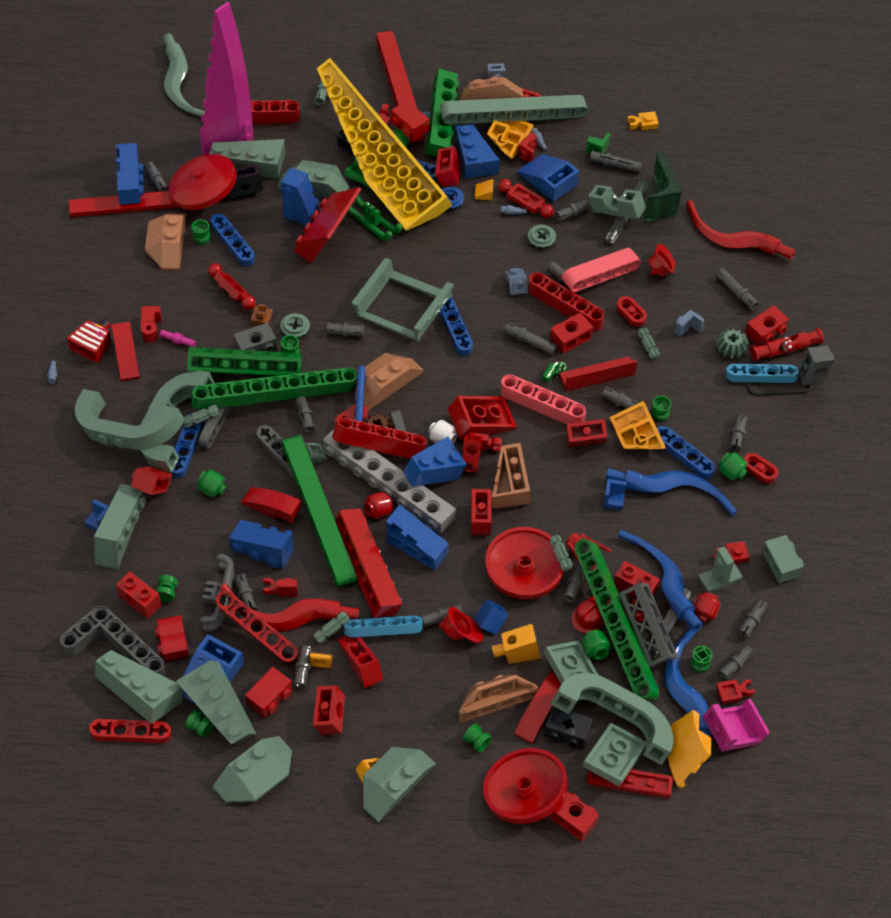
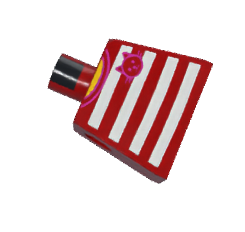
(91, 340)

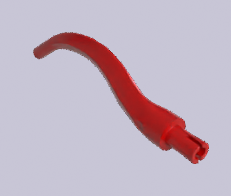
(741, 239)
(301, 612)

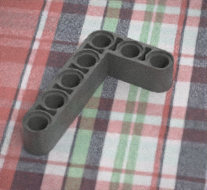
(117, 639)

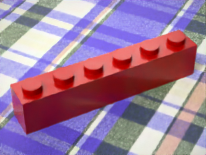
(368, 563)

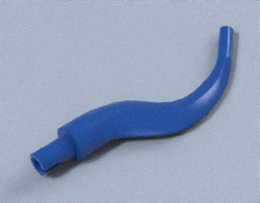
(668, 480)
(671, 583)
(680, 691)

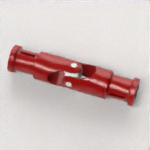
(794, 342)

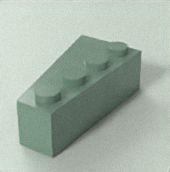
(264, 153)
(117, 526)
(138, 686)
(218, 701)

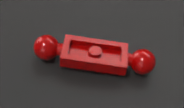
(526, 198)
(227, 283)

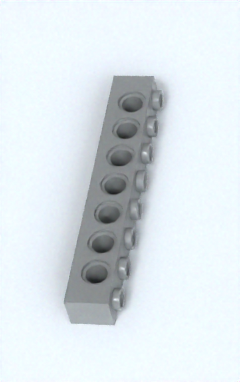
(384, 470)

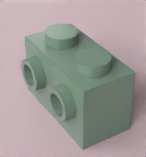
(783, 559)

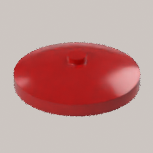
(202, 181)
(523, 563)
(525, 785)

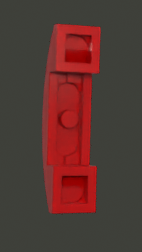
(538, 710)

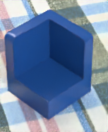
(614, 494)
(97, 515)
(491, 616)

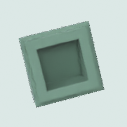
(315, 452)

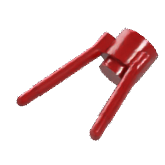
(575, 537)

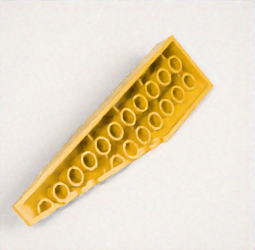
(381, 156)

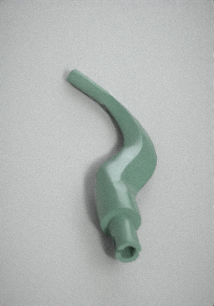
(175, 75)

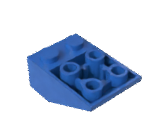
(550, 176)
(216, 650)

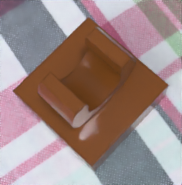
(261, 315)

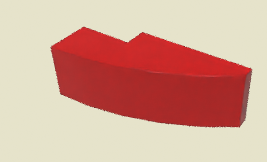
(125, 351)
(272, 503)

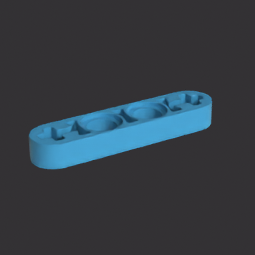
(735, 373)
(383, 626)

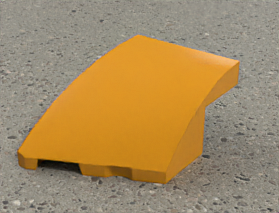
(509, 134)
(637, 428)
(689, 747)

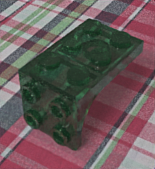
(668, 200)

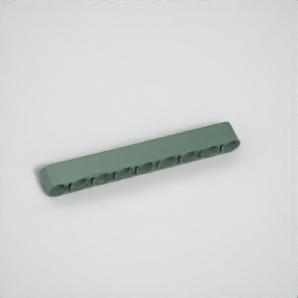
(513, 109)

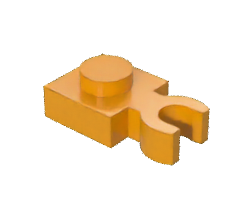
(644, 120)

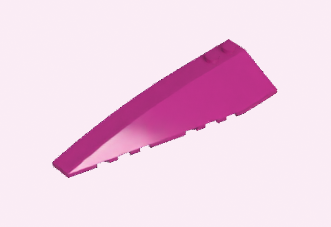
(227, 88)

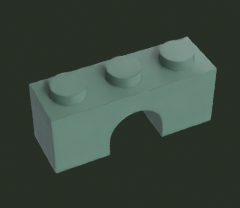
(606, 202)

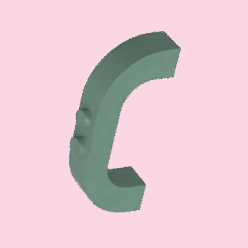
(171, 395)
(138, 437)
(624, 704)

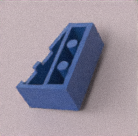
(475, 154)
(129, 174)
(297, 197)
(435, 464)
(415, 538)
(262, 544)

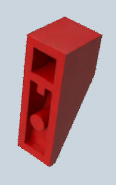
(361, 660)

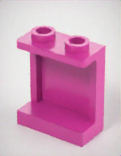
(736, 726)

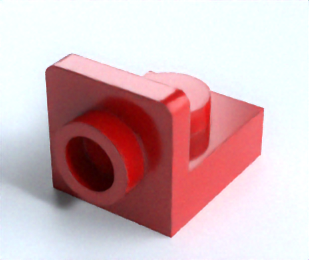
(527, 147)

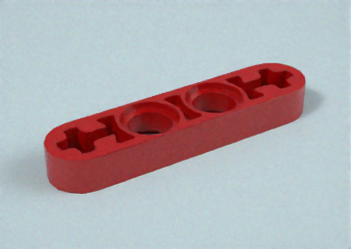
(131, 727)

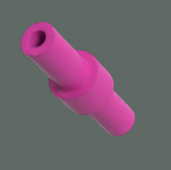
(178, 338)

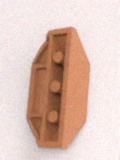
(491, 88)
(166, 240)
(387, 376)
(496, 695)

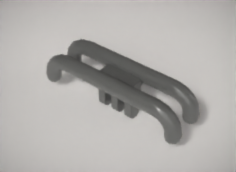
(212, 589)

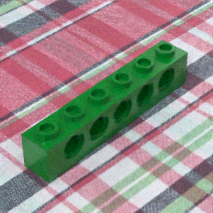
(440, 133)
(243, 361)

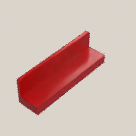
(598, 373)

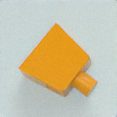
(518, 645)

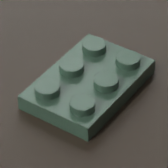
(568, 660)
(615, 754)

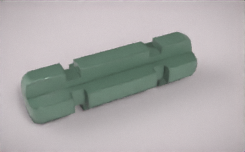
(648, 343)
(201, 415)
(561, 553)
(331, 627)

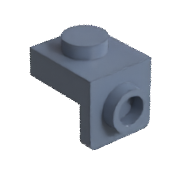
(496, 70)
(517, 281)
(687, 321)

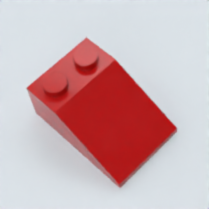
(481, 415)

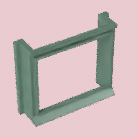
(376, 284)

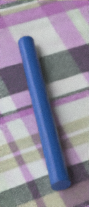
(360, 393)

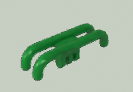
(372, 217)

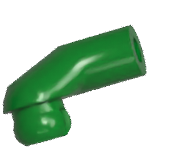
(553, 369)

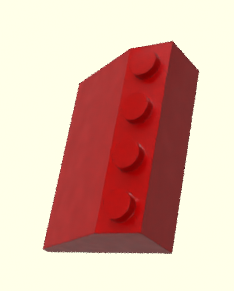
(324, 223)

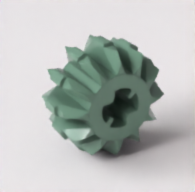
(732, 343)

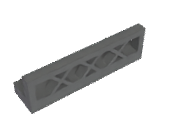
(655, 623)

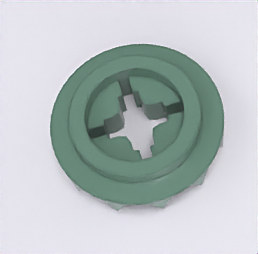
(541, 230)
(290, 320)

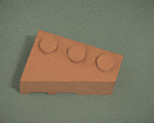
(511, 479)

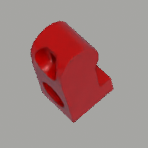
(149, 317)
(472, 452)

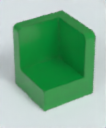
(597, 144)

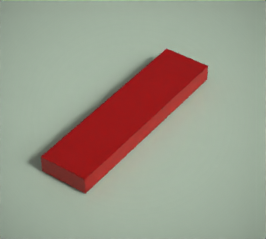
(637, 782)

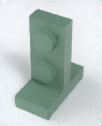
(722, 574)

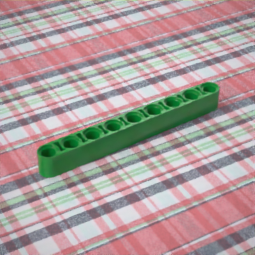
(266, 393)
(319, 511)
(623, 624)

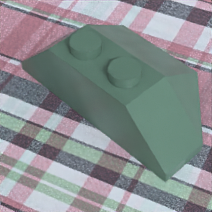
(324, 178)
(255, 771)
(393, 779)

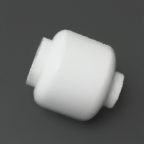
(441, 430)

